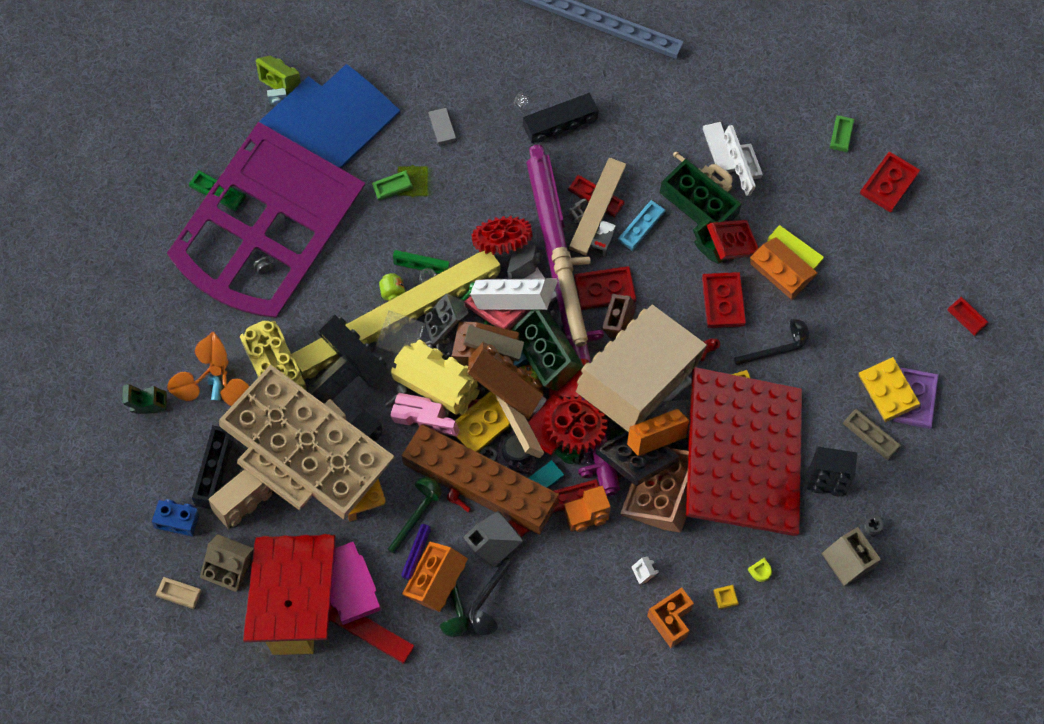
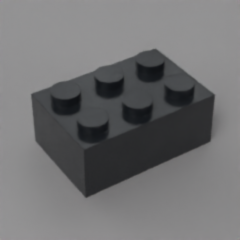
(832, 471)

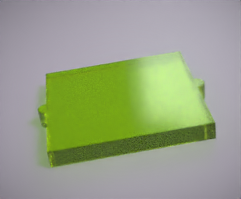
(419, 179)

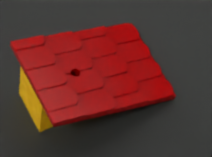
(290, 592)

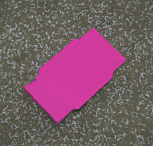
(352, 585)

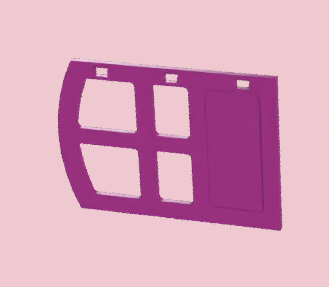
(290, 184)

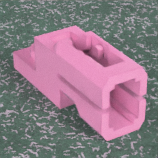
(423, 412)

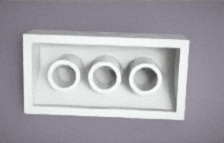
(513, 293)

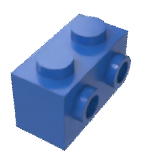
(175, 517)

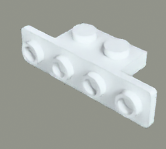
(744, 159)

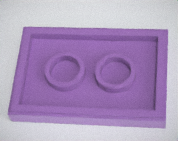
(924, 387)

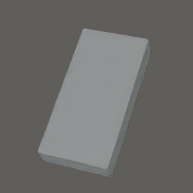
(442, 126)

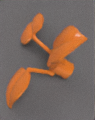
(208, 351)

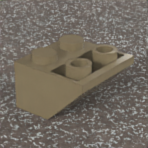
(851, 556)
(226, 562)

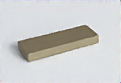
(505, 346)
(871, 434)

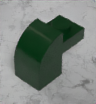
(705, 243)
(144, 401)

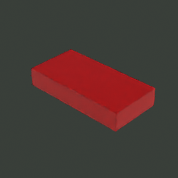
(967, 316)

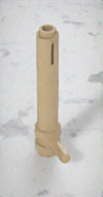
(563, 268)

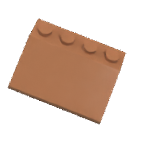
(665, 501)

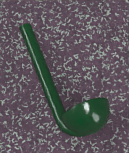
(432, 491)
(456, 626)

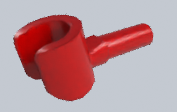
(453, 498)

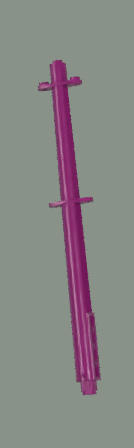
(552, 227)

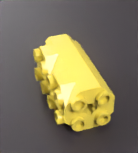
(267, 346)
(435, 378)

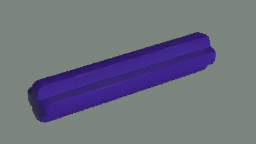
(416, 551)

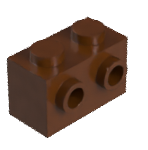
(619, 315)

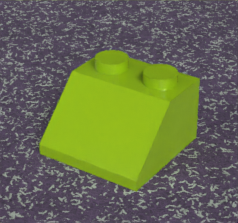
(277, 74)

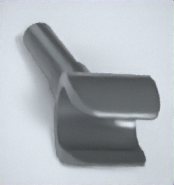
(401, 389)

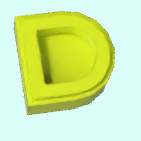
(761, 570)

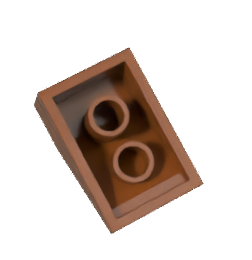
(463, 352)

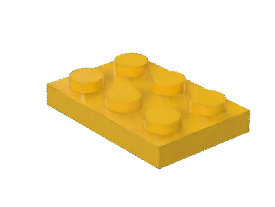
(889, 389)
(482, 423)

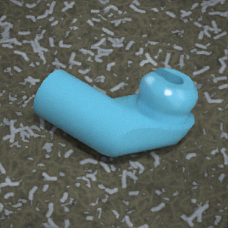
(217, 387)

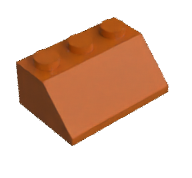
(782, 267)
(435, 576)

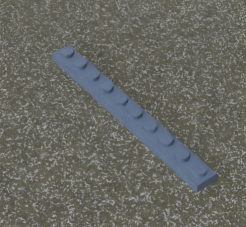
(612, 25)

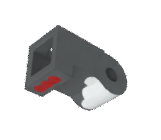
(603, 239)

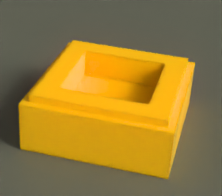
(725, 597)

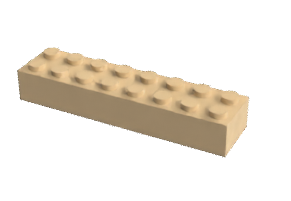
(245, 492)

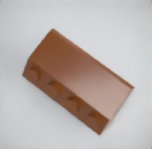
(505, 379)

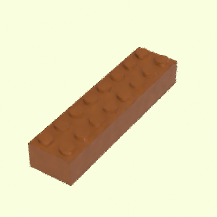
(480, 479)

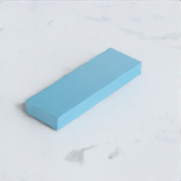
(641, 225)

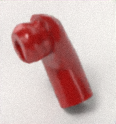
(712, 345)

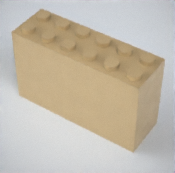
(640, 367)

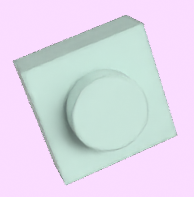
(276, 96)

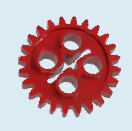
(502, 235)
(561, 413)

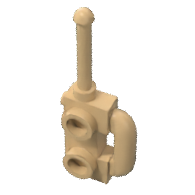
(709, 171)

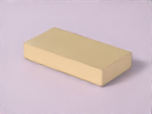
(178, 593)

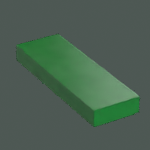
(203, 183)
(419, 262)

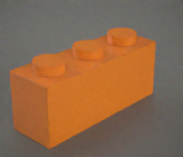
(657, 432)

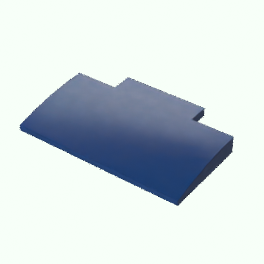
(333, 117)

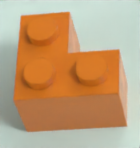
(589, 510)
(667, 617)

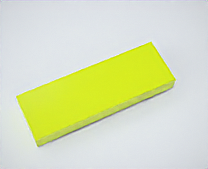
(801, 249)

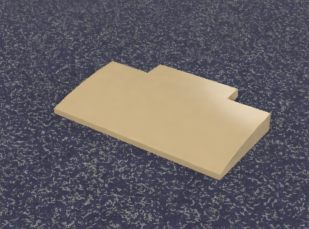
(303, 445)

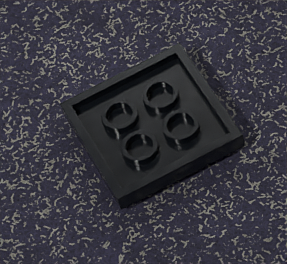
(634, 467)

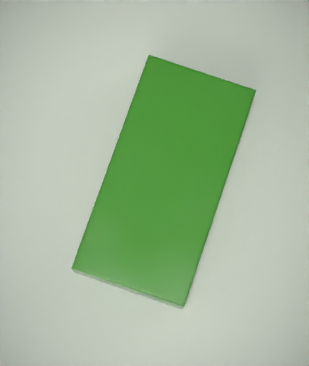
(842, 133)
(392, 185)

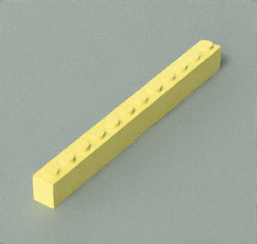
(410, 304)

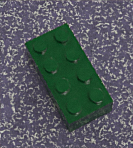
(698, 195)
(547, 349)

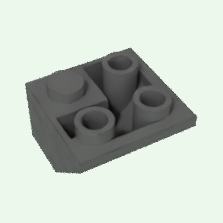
(444, 317)
(493, 538)

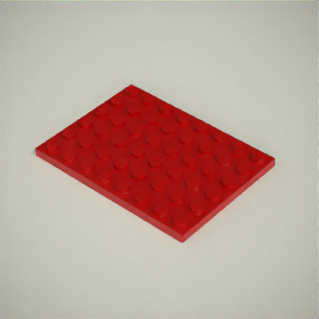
(744, 452)

